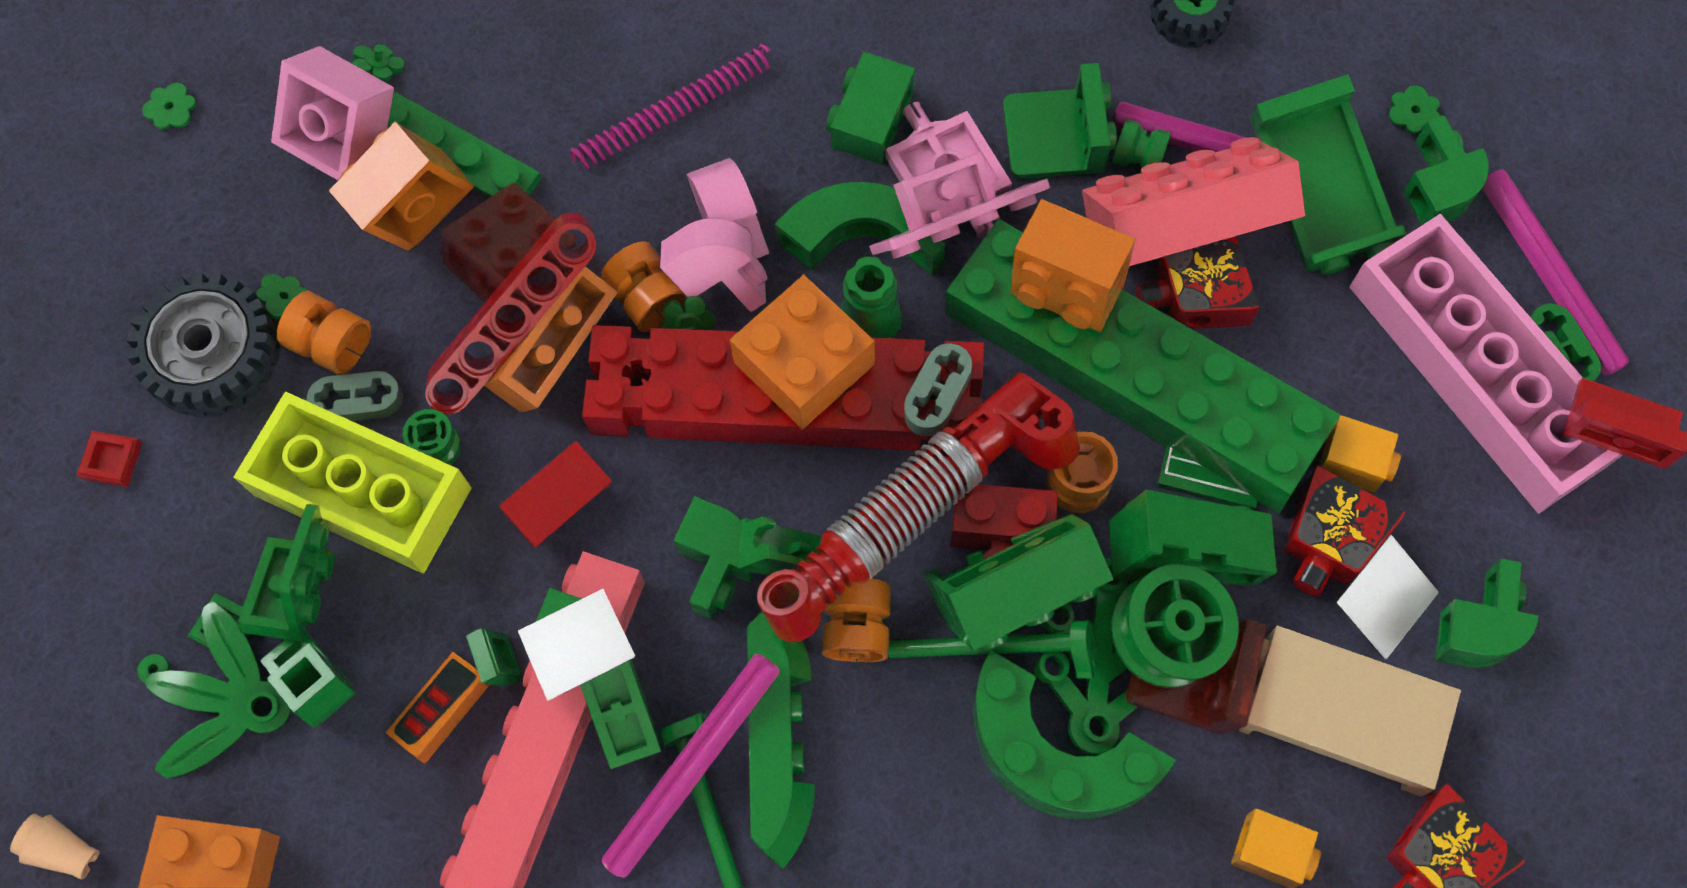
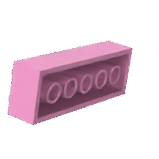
(1482, 358)

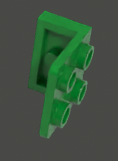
(1060, 129)
(288, 581)

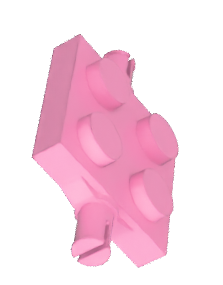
(943, 143)

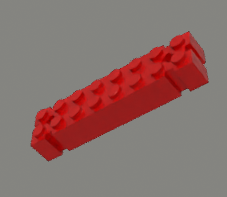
(705, 396)

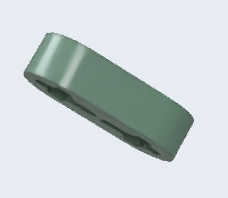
(354, 386)
(947, 394)

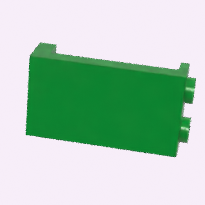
(1338, 181)

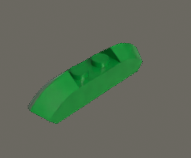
(778, 803)

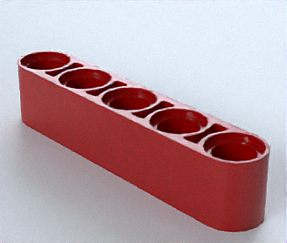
(505, 336)

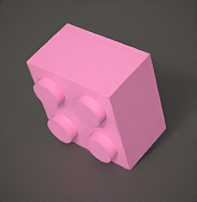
(328, 110)

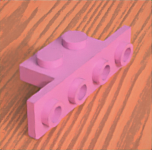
(949, 196)

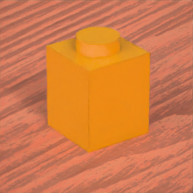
(1361, 453)
(1276, 849)

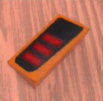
(438, 708)

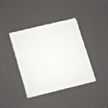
(1388, 597)
(576, 644)

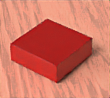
(109, 459)

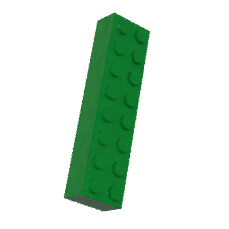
(1152, 377)

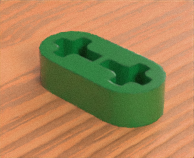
(1569, 338)

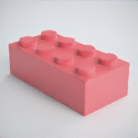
(1199, 198)

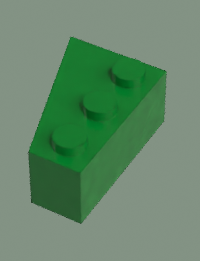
(1174, 529)
(1020, 583)

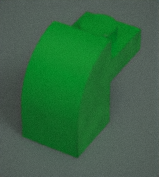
(1452, 175)
(712, 538)
(1490, 631)
(307, 680)

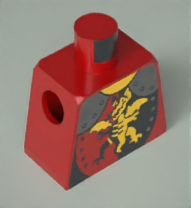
(1203, 287)
(1336, 531)
(1451, 847)

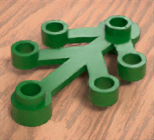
(1108, 667)

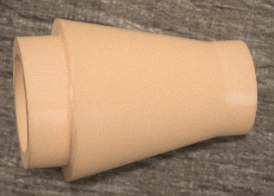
(52, 846)

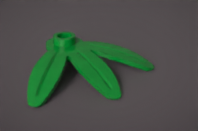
(208, 694)

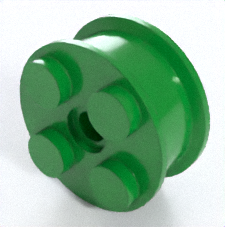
(1174, 626)

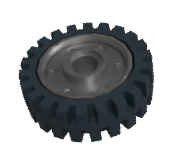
(175, 326)

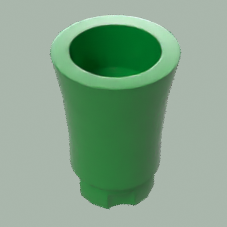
(872, 298)

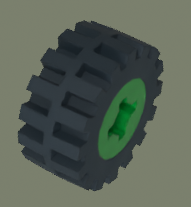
(1191, 23)

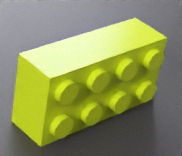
(359, 478)

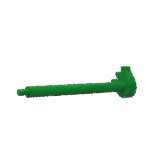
(1079, 641)
(679, 735)

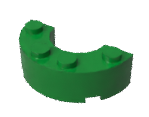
(1048, 777)

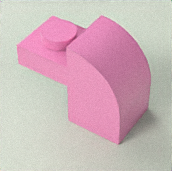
(725, 195)
(713, 253)

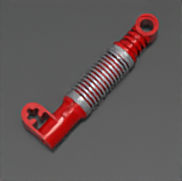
(954, 461)

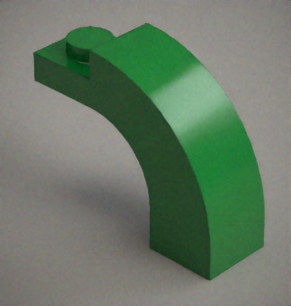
(846, 213)

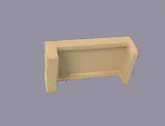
(1352, 709)

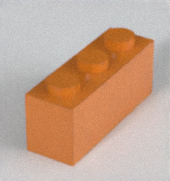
(551, 343)

